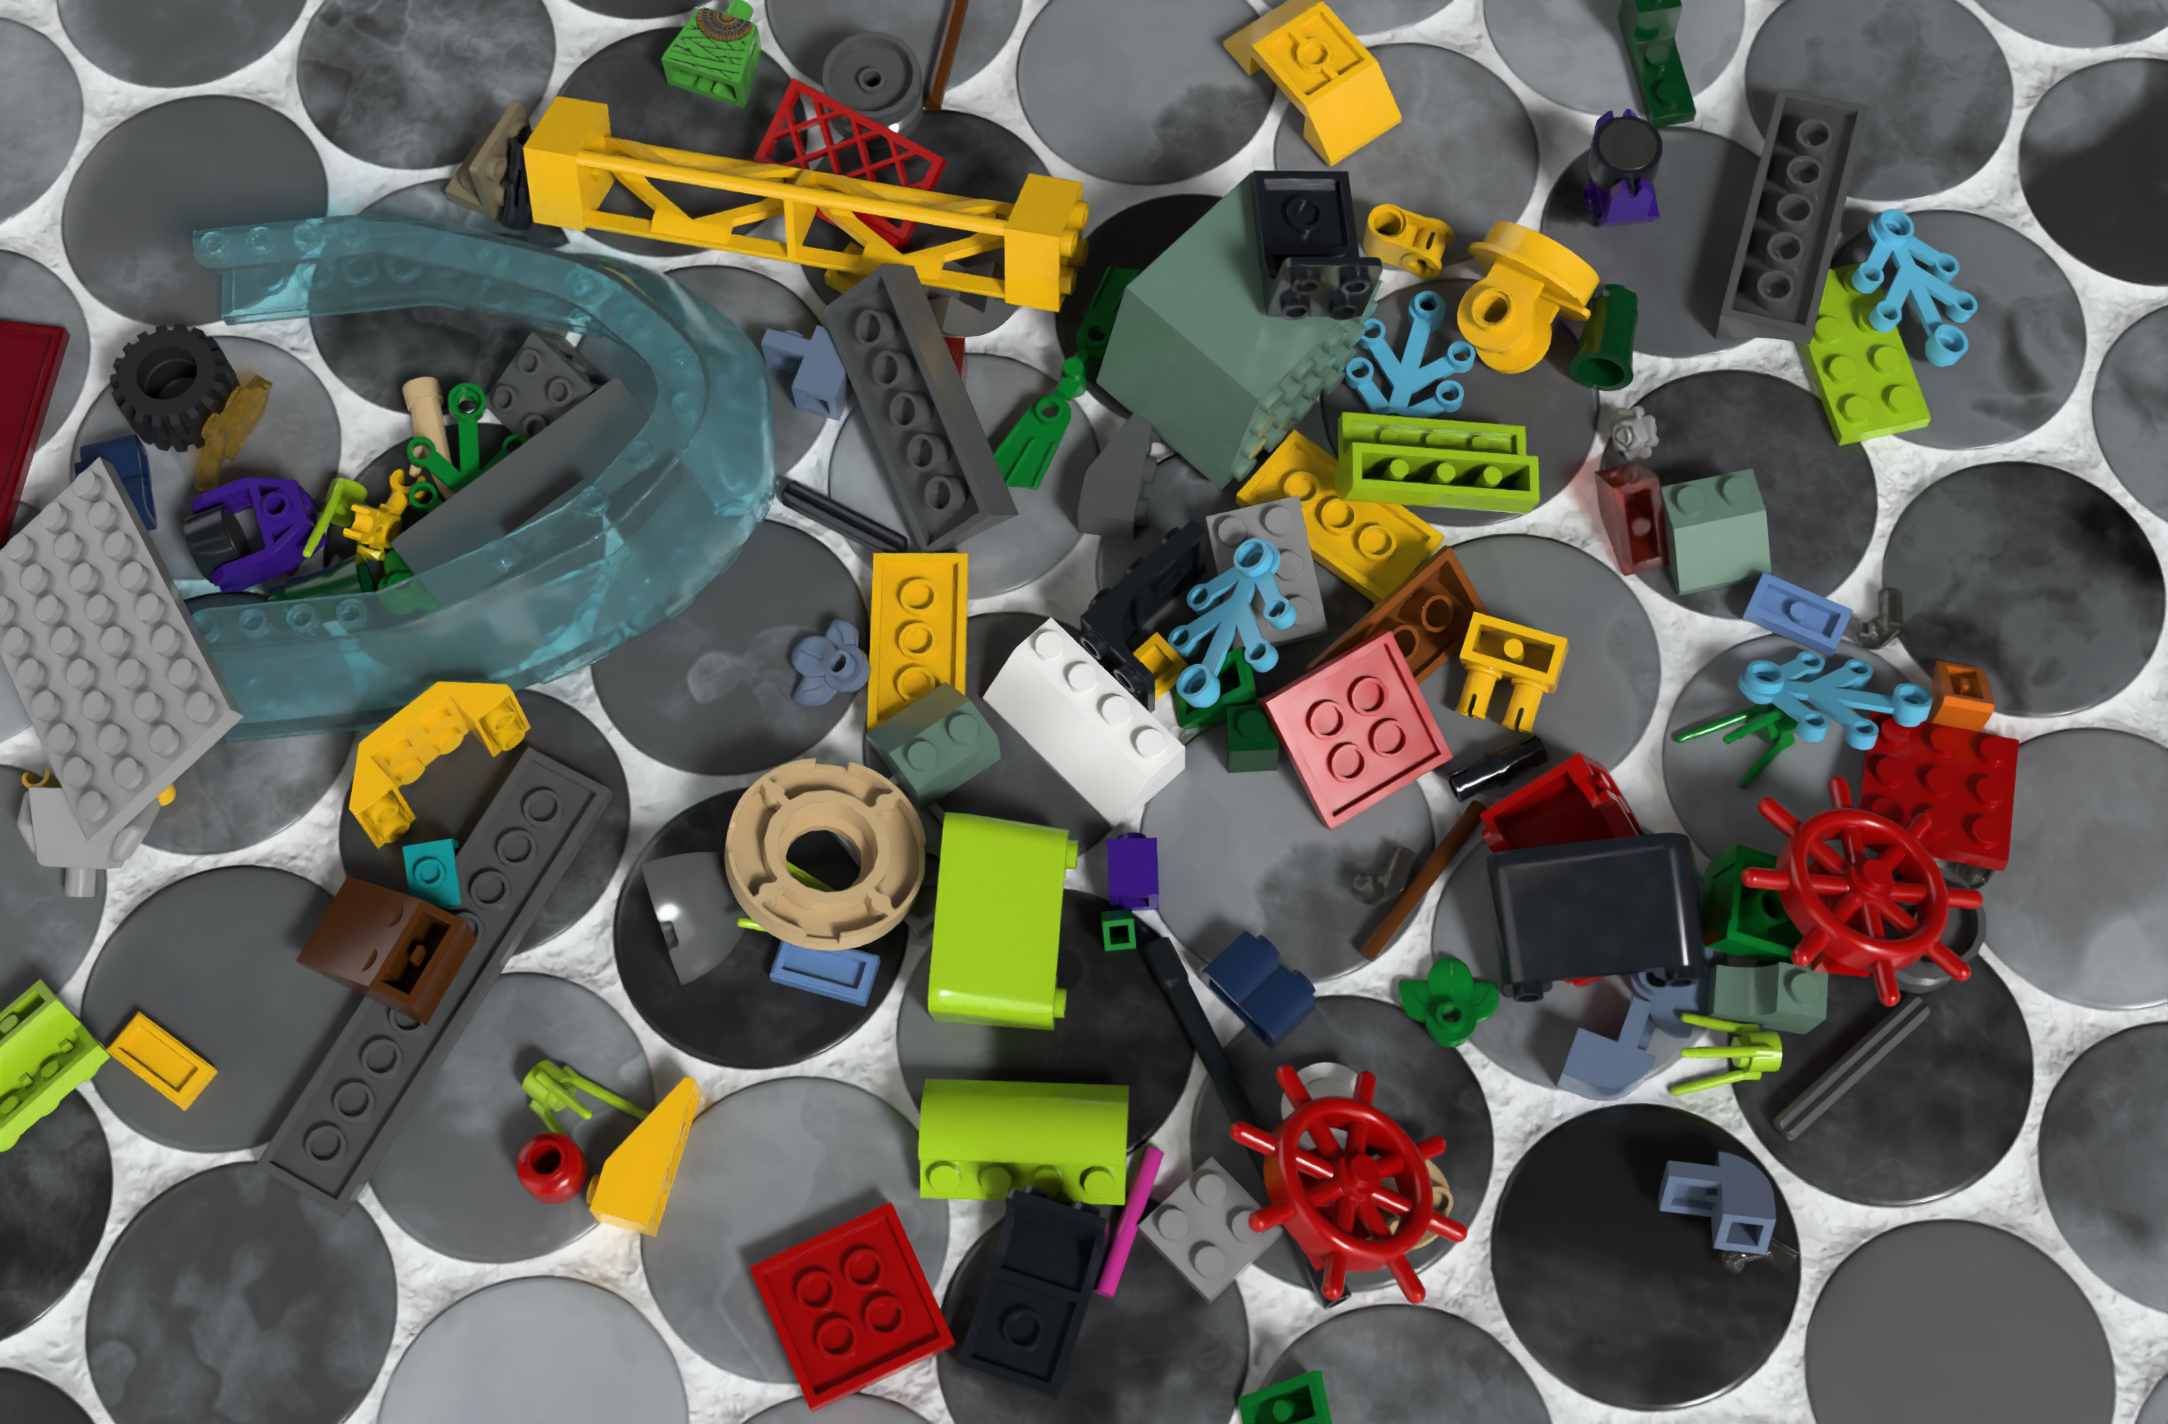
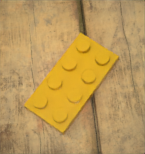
(1359, 542)
(916, 629)

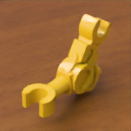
(383, 524)

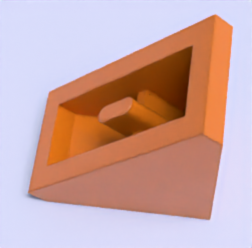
(1960, 696)

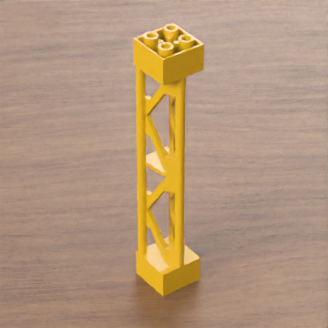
(576, 162)

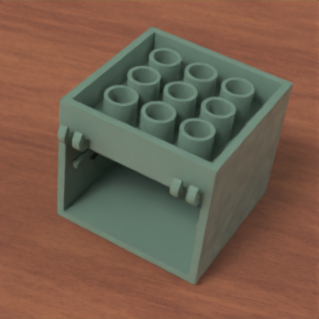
(1207, 359)

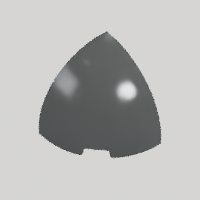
(967, 313)
(694, 910)

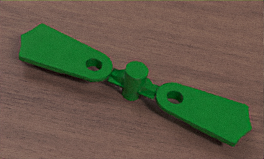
(1035, 438)

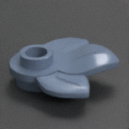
(829, 664)
(1673, 1001)

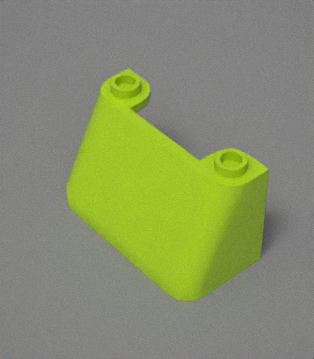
(999, 922)

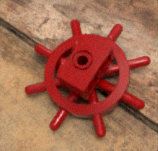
(1846, 900)
(1332, 1194)

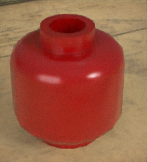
(552, 1167)

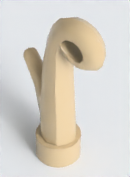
(424, 402)

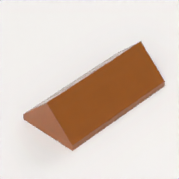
(1424, 613)

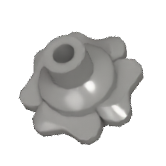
(1633, 433)

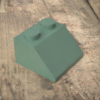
(1716, 531)
(936, 744)

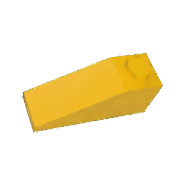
(643, 1168)

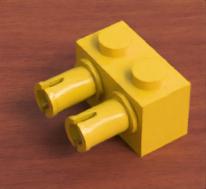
(1514, 653)

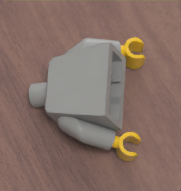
(58, 841)

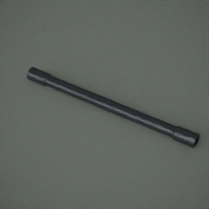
(1175, 982)

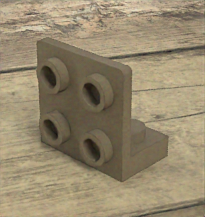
(482, 173)

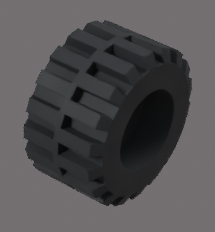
(156, 363)

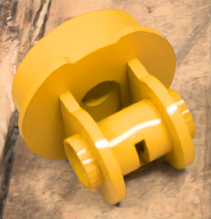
(1523, 292)

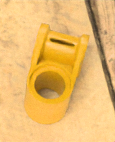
(1409, 240)

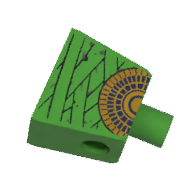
(716, 54)

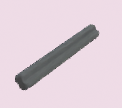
(1851, 1067)

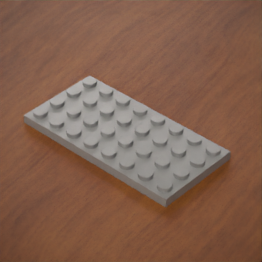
(106, 654)

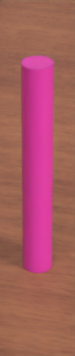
(1129, 1222)

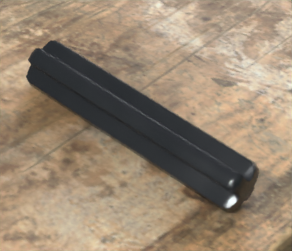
(842, 519)

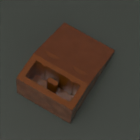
(389, 947)

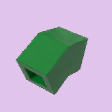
(1118, 918)

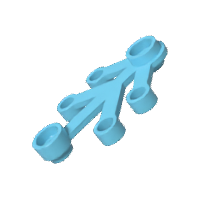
(1894, 237)
(1408, 376)
(1254, 567)
(1770, 683)

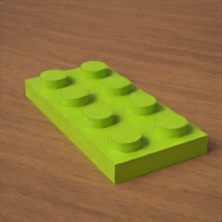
(1859, 370)

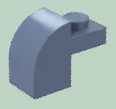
(820, 378)
(1610, 1068)
(1730, 1193)

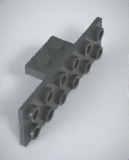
(528, 481)

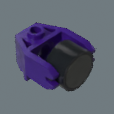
(1622, 170)
(220, 546)

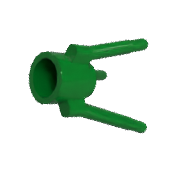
(1768, 724)

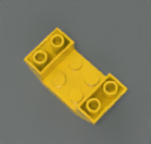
(1321, 73)
(417, 736)

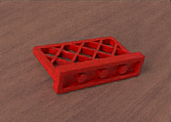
(891, 233)

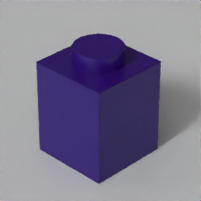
(1133, 872)

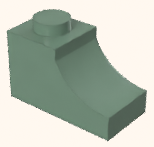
(1772, 996)

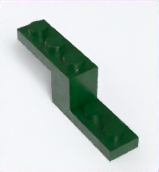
(1655, 60)

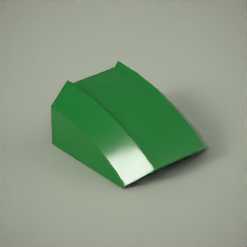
(1745, 918)

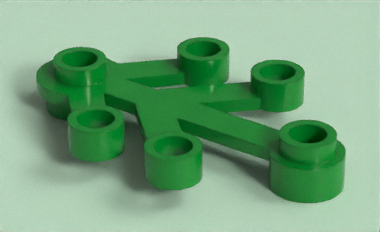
(468, 449)

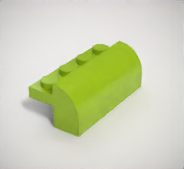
(1435, 463)
(41, 1059)
(1013, 1134)

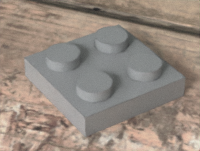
(1207, 1231)

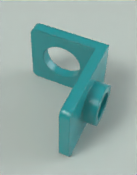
(433, 872)

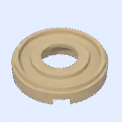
(835, 799)

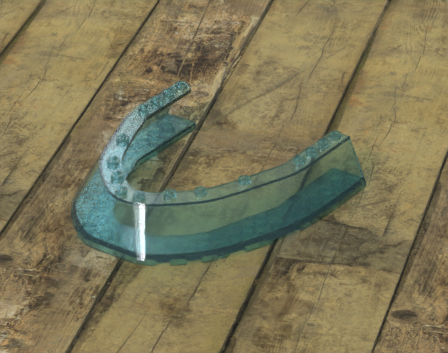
(559, 587)

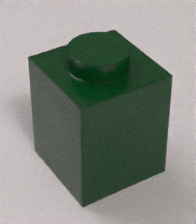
(1250, 740)

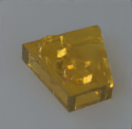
(229, 430)

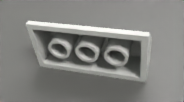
(1084, 724)

